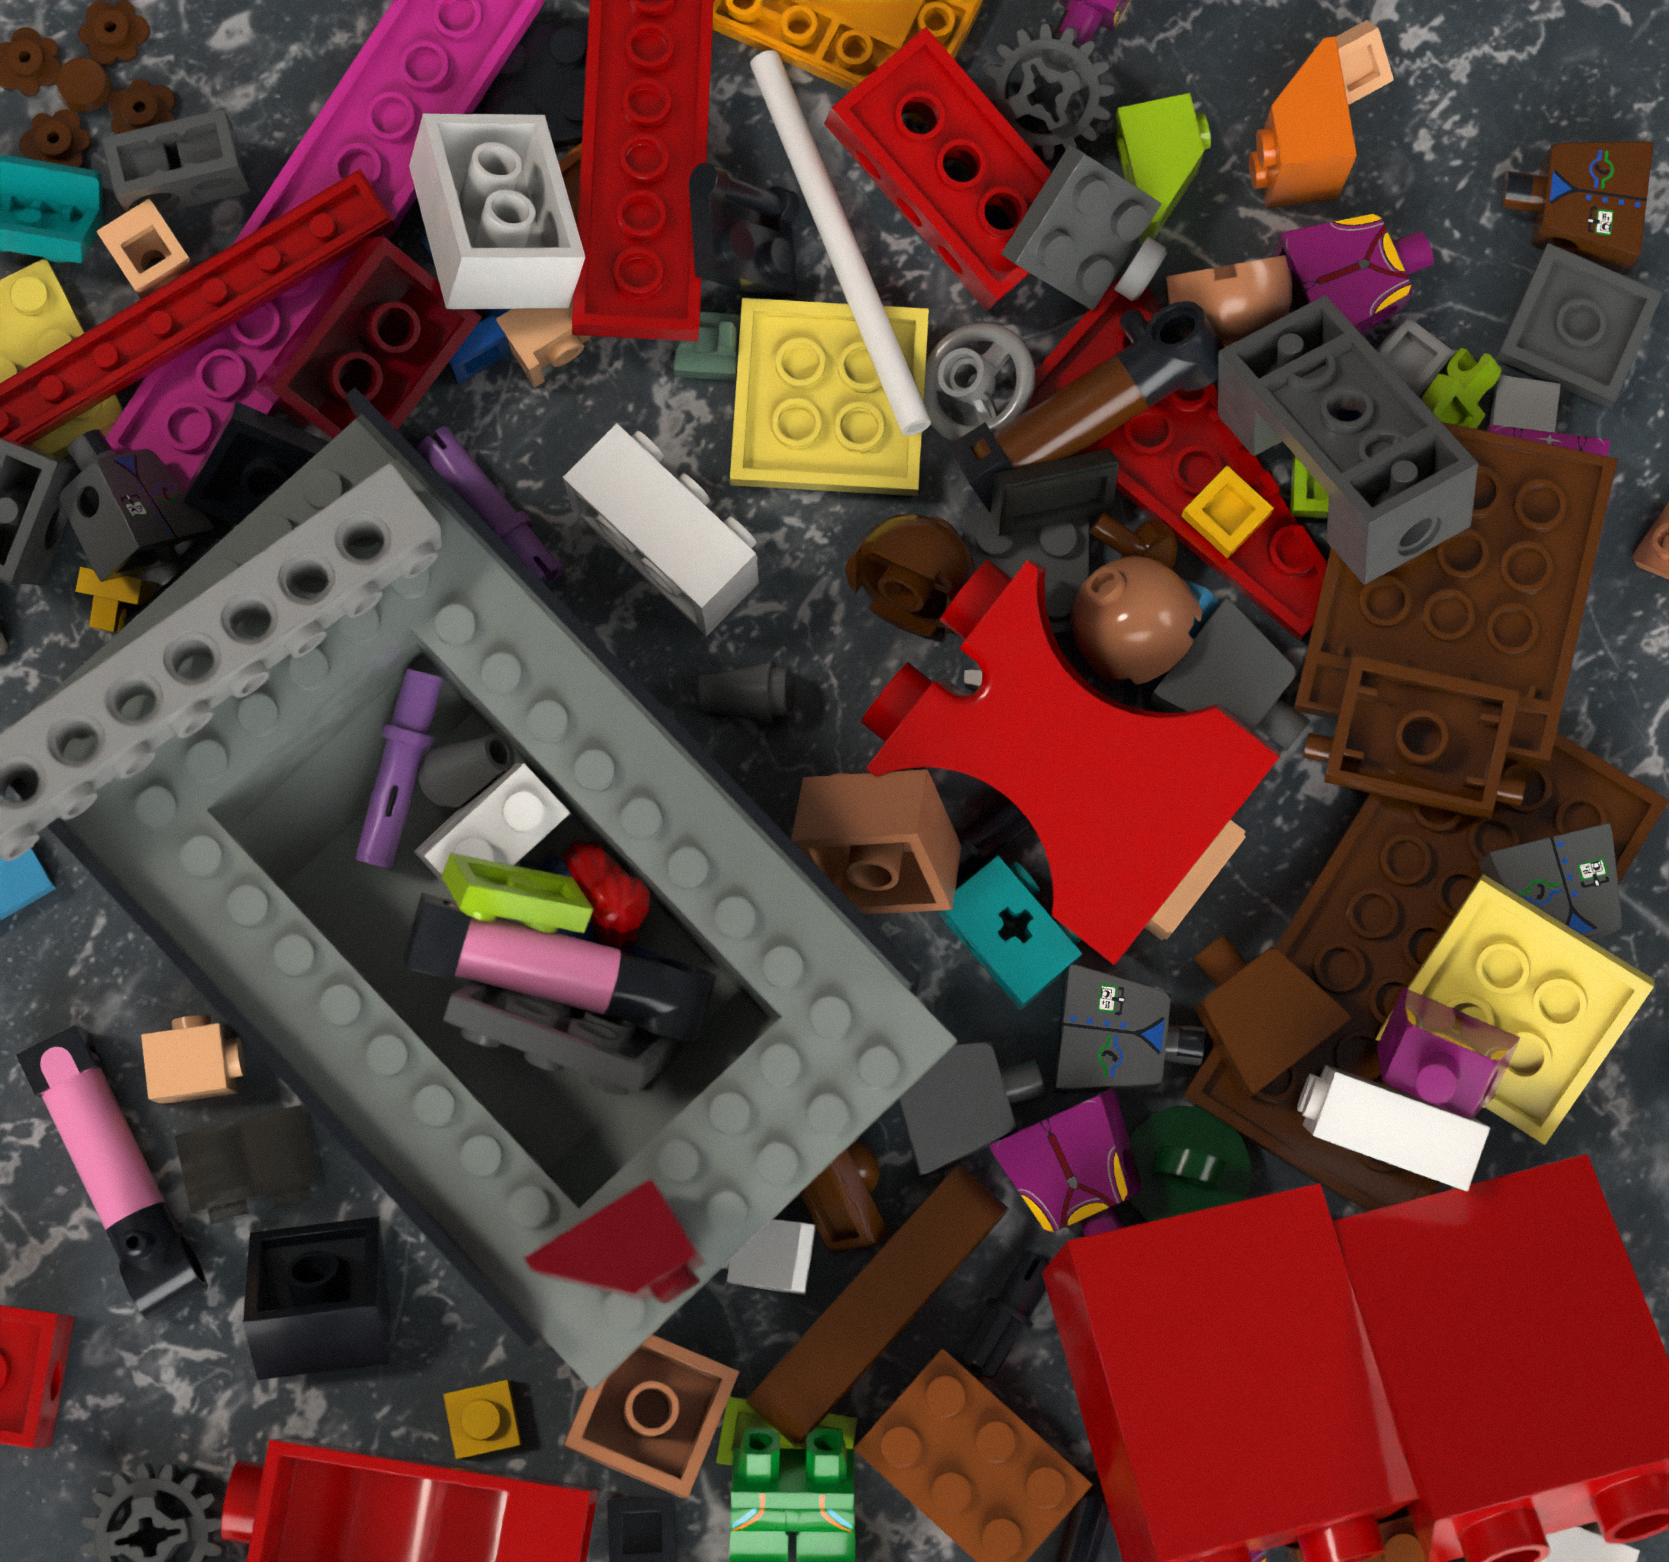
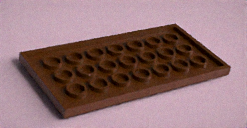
(1376, 922)

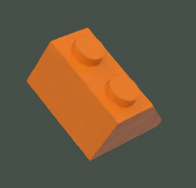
(1307, 135)

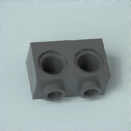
(177, 163)

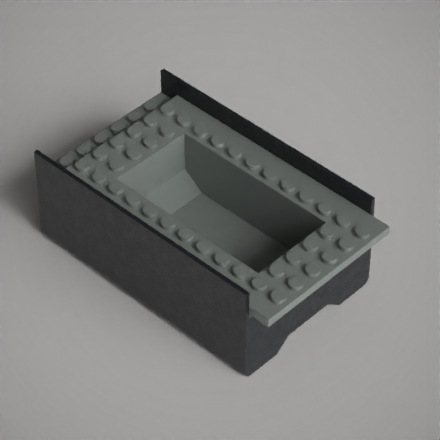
(251, 885)

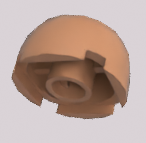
(1237, 296)
(1133, 619)

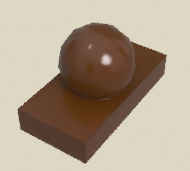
(842, 1201)

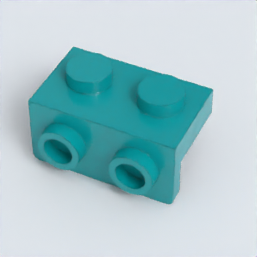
(49, 209)

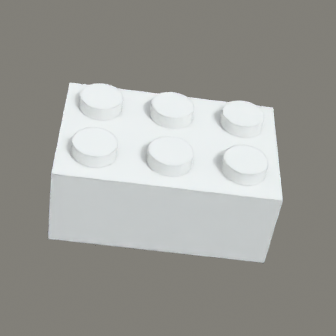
(496, 211)
(663, 527)

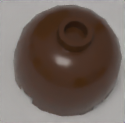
(911, 570)

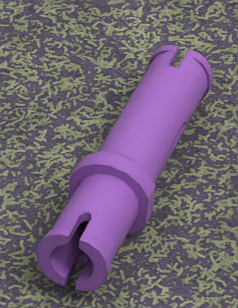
(478, 491)
(399, 766)

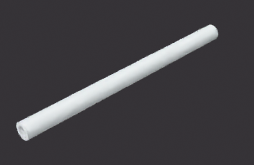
(840, 244)

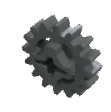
(1037, 63)
(149, 1507)

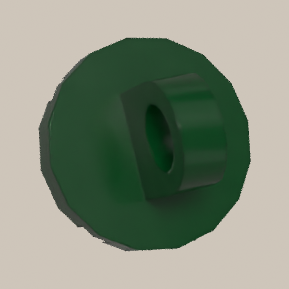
(1187, 1163)

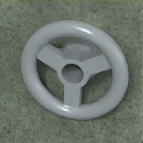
(952, 366)

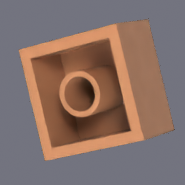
(880, 839)
(654, 1415)

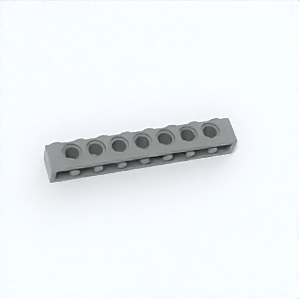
(34, 746)

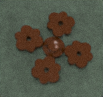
(83, 82)

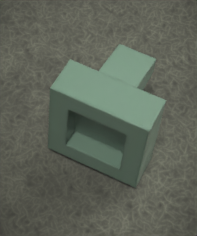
(715, 353)

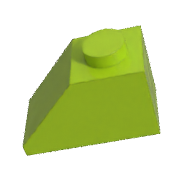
(1161, 150)

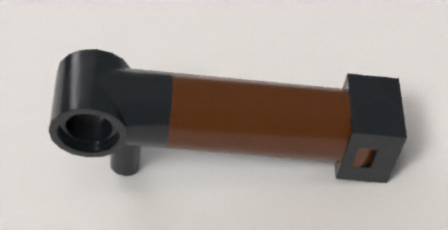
(1164, 355)

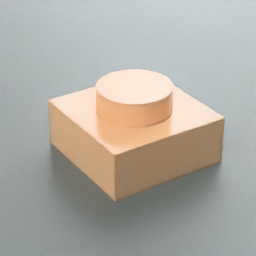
(1363, 61)

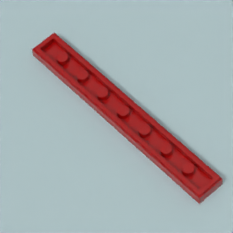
(190, 309)

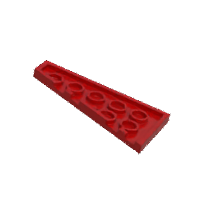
(1175, 454)

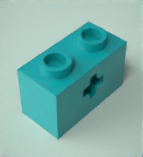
(977, 922)

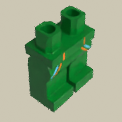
(792, 1492)

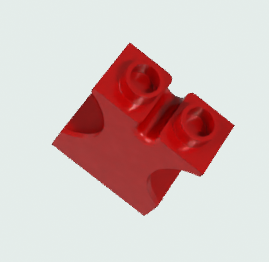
(1108, 787)

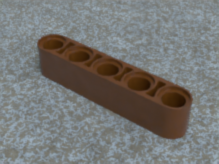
(877, 1306)

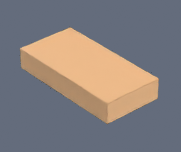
(1196, 881)

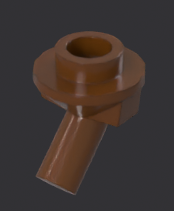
(1149, 540)

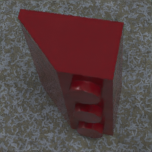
(371, 330)
(625, 1249)

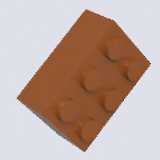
(972, 1464)

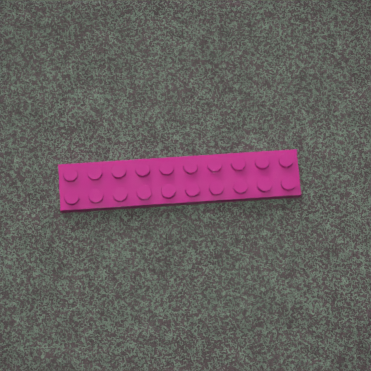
(414, 63)

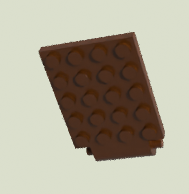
(1466, 643)

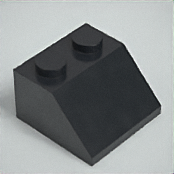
(317, 1298)

